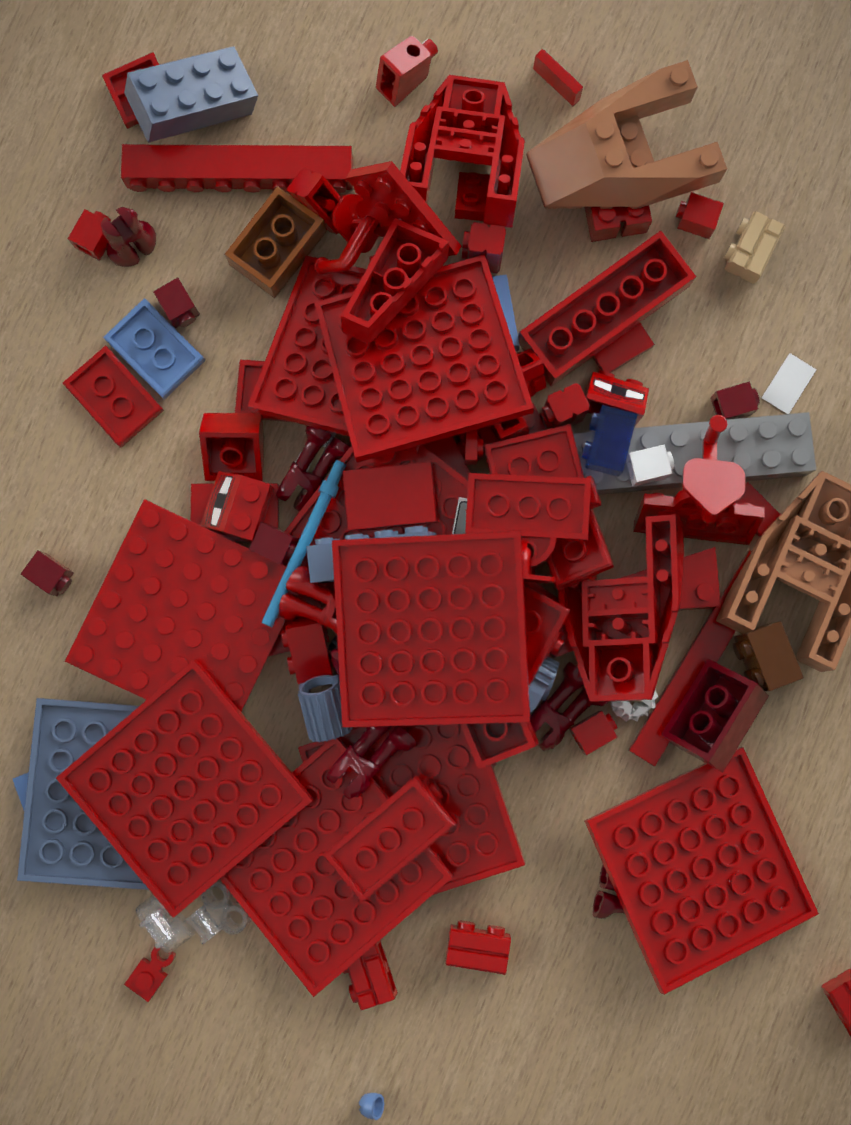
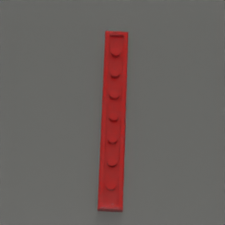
(708, 644)

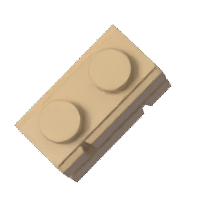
(754, 246)

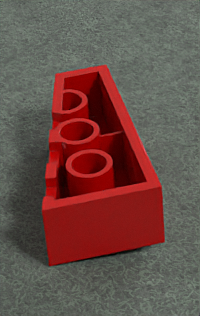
(393, 277)
(699, 581)

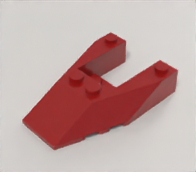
(469, 124)
(626, 623)

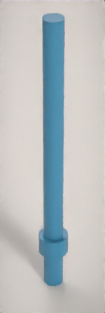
(327, 491)

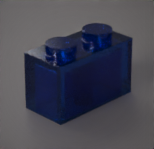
(610, 440)

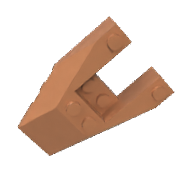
(606, 157)
(811, 553)

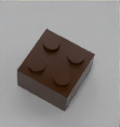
(768, 656)

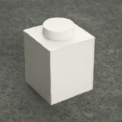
(649, 465)

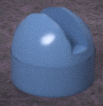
(372, 1105)

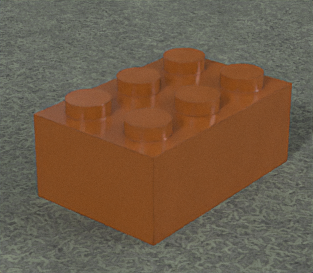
(275, 242)

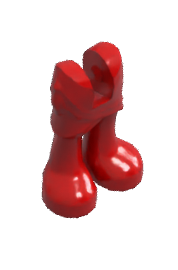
(293, 606)

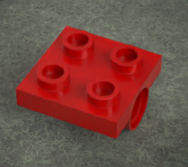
(116, 82)
(471, 196)

